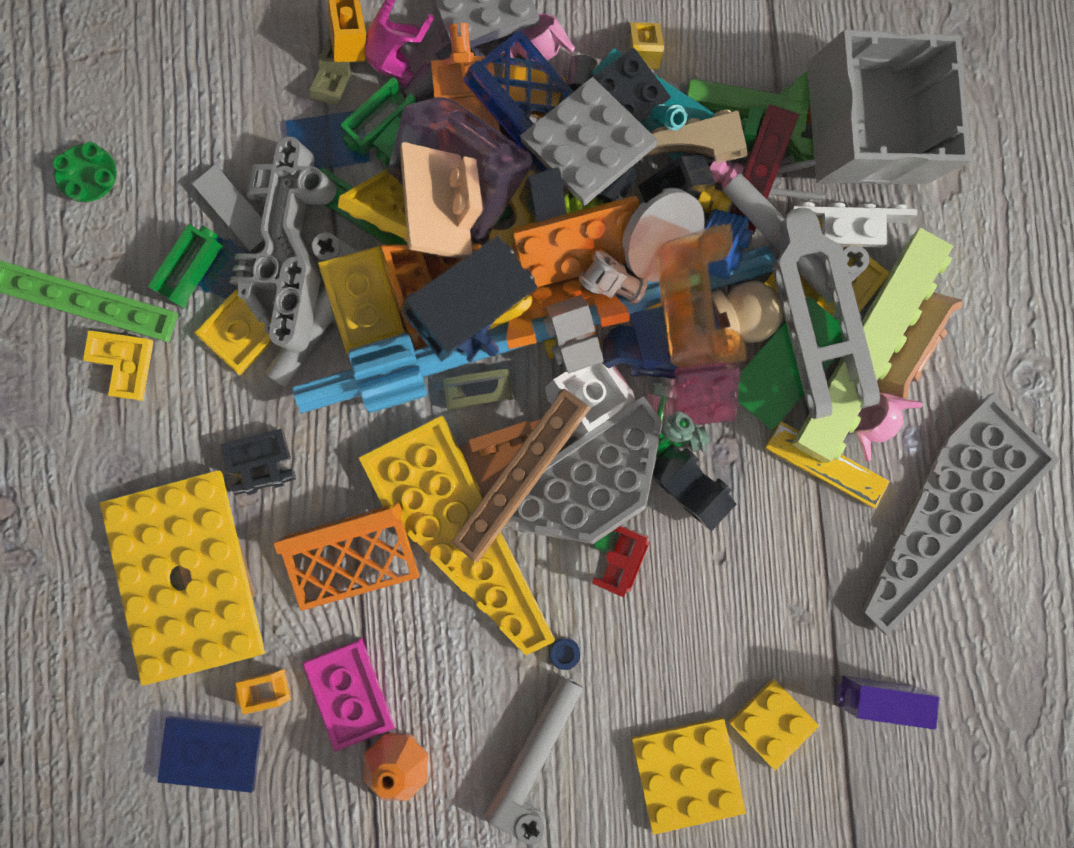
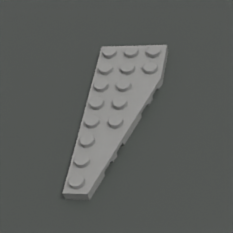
(969, 489)

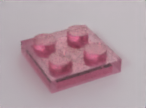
(707, 392)

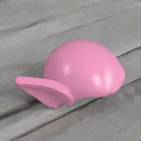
(545, 37)
(882, 420)

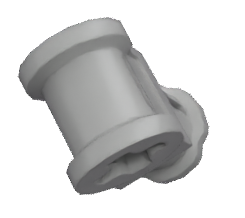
(610, 277)

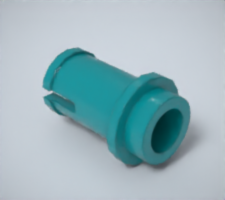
(671, 116)

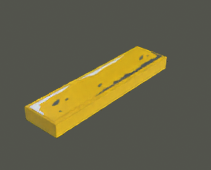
(840, 473)

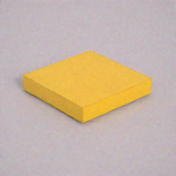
(235, 334)

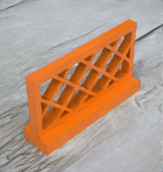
(332, 534)

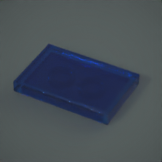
(210, 754)

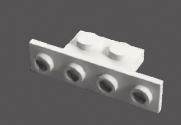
(861, 225)

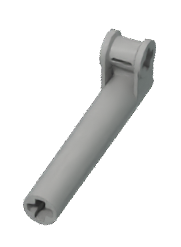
(768, 222)
(287, 362)
(508, 807)

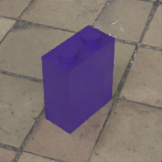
(888, 702)

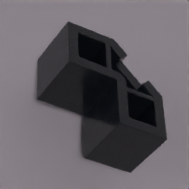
(683, 479)

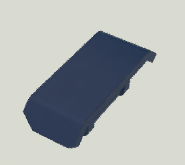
(622, 347)

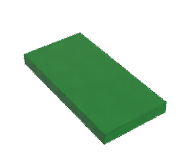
(771, 379)

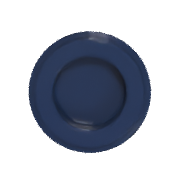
(564, 653)

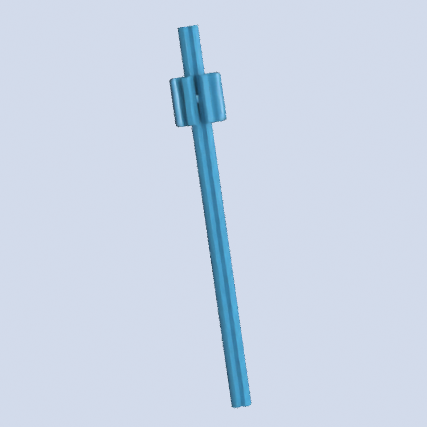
(393, 372)

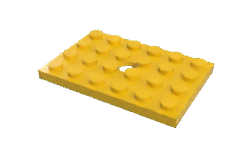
(215, 614)

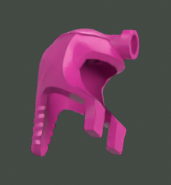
(385, 41)

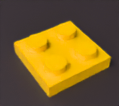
(773, 724)

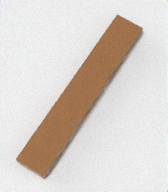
(520, 475)

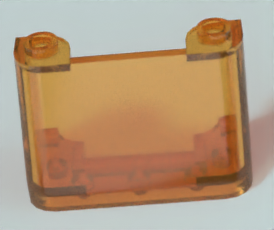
(688, 300)

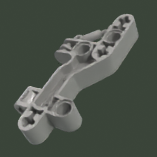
(286, 191)

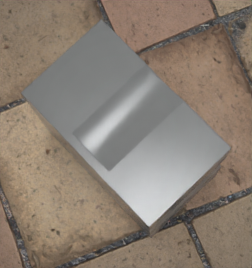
(888, 108)

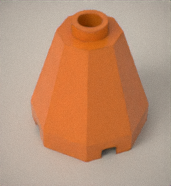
(395, 767)

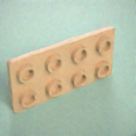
(439, 200)

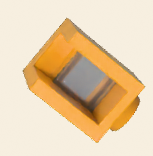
(262, 692)

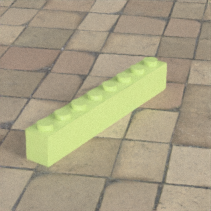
(884, 330)

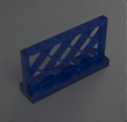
(497, 99)

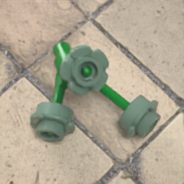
(678, 426)

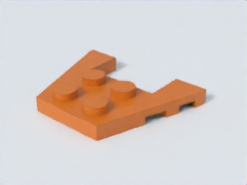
(521, 331)

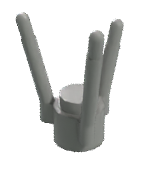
(791, 167)

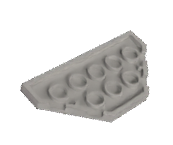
(595, 480)

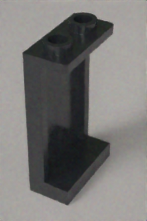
(468, 297)

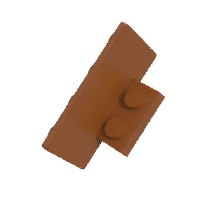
(492, 452)

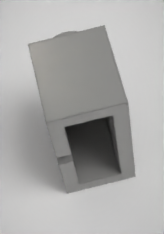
(572, 330)

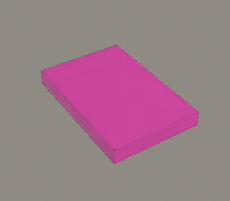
(348, 695)

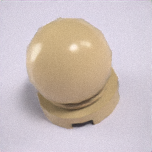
(750, 310)

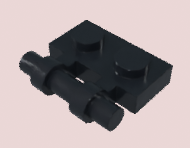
(255, 452)

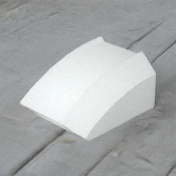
(597, 387)

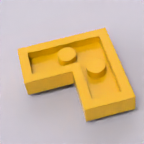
(129, 359)

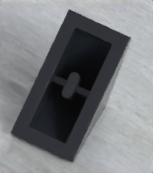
(544, 195)

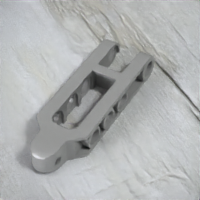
(800, 237)

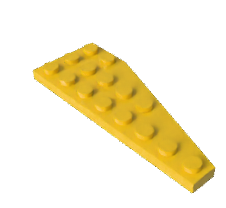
(437, 497)

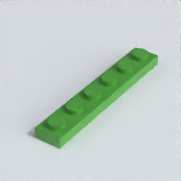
(87, 302)

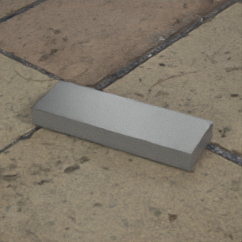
(231, 207)

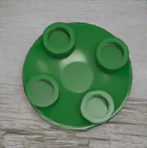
(84, 172)

